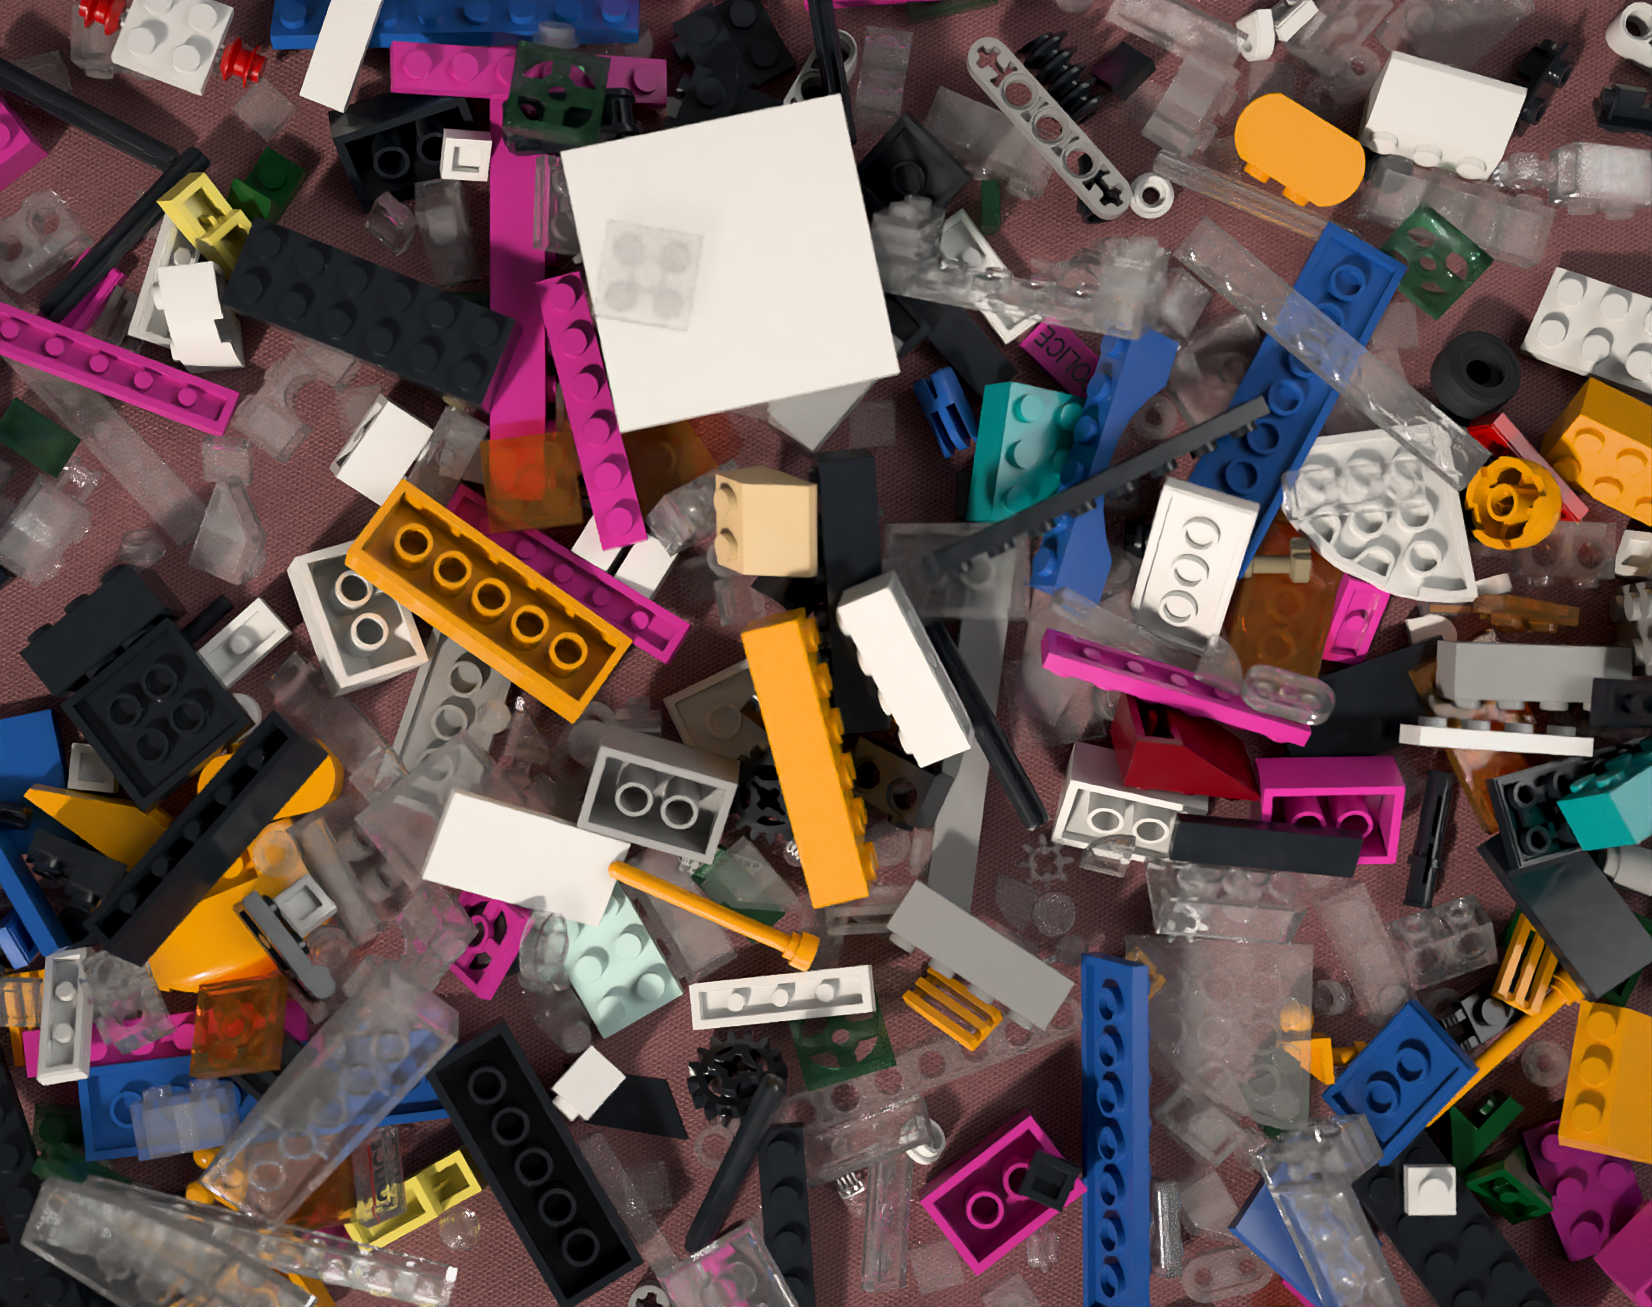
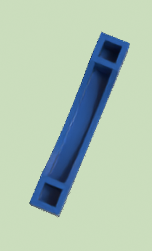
(1124, 379)

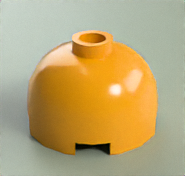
(1513, 503)

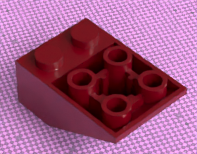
(1179, 752)

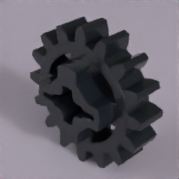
(759, 780)
(733, 1074)

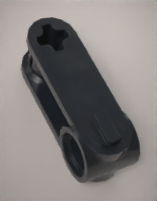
(574, 117)

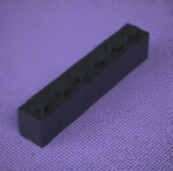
(846, 557)
(205, 839)

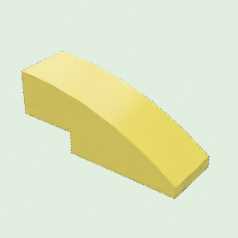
(207, 220)
(427, 1196)

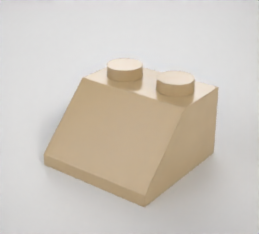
(766, 522)

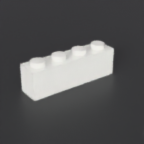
(905, 669)

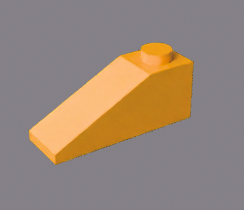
(105, 822)

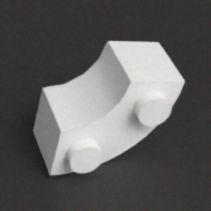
(201, 328)

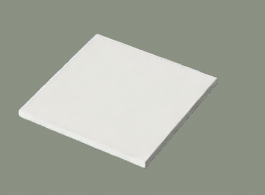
(784, 267)

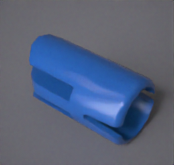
(940, 396)

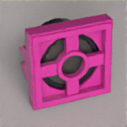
(495, 947)

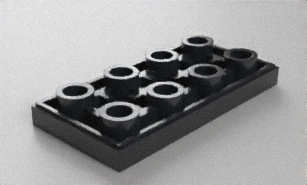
(1369, 704)
(1528, 807)
(1576, 917)

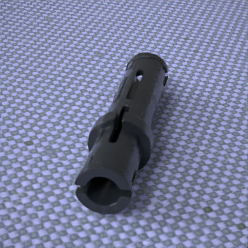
(1419, 891)

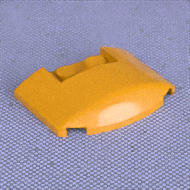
(212, 939)

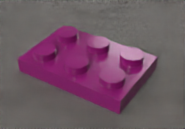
(1588, 1189)

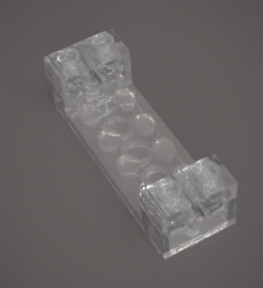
(1123, 305)
(1314, 1195)

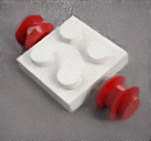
(175, 40)

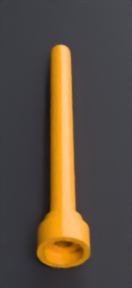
(796, 947)
(1562, 992)

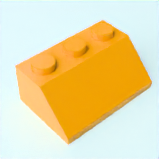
(1610, 1084)

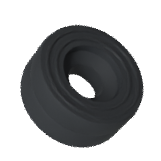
(1491, 358)

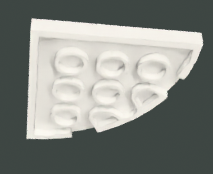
(1401, 552)

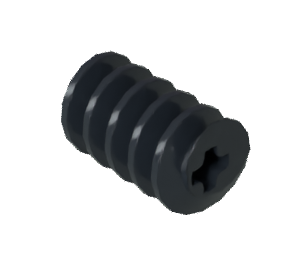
(1061, 76)

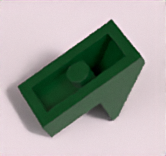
(267, 188)
(1466, 1139)
(1506, 1186)

